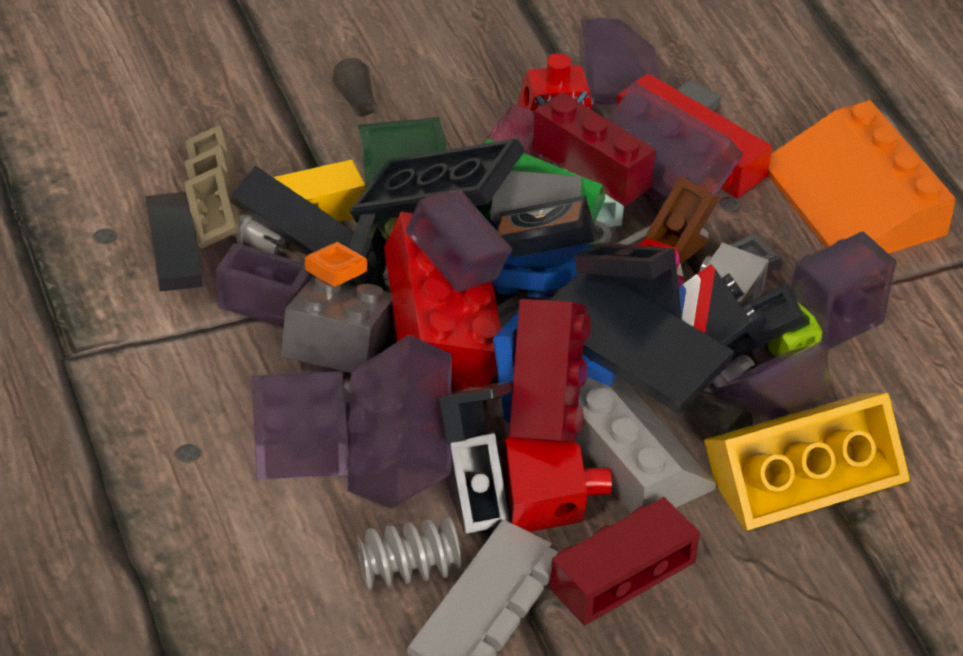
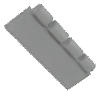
(488, 596)

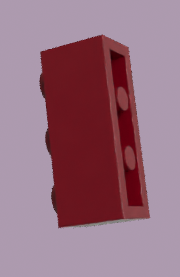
(593, 148)
(549, 370)
(623, 560)

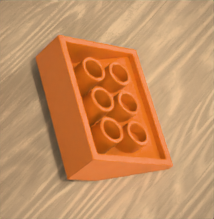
(861, 176)

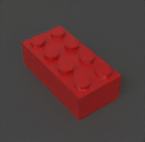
(438, 314)

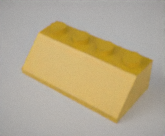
(808, 459)

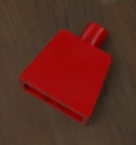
(549, 483)

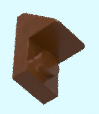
(683, 218)

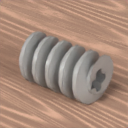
(408, 552)

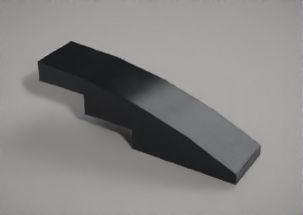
(173, 242)

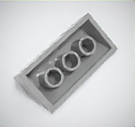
(637, 448)

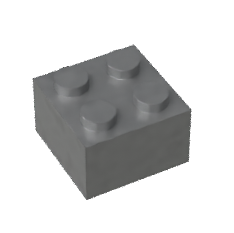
(337, 324)

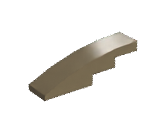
(210, 186)

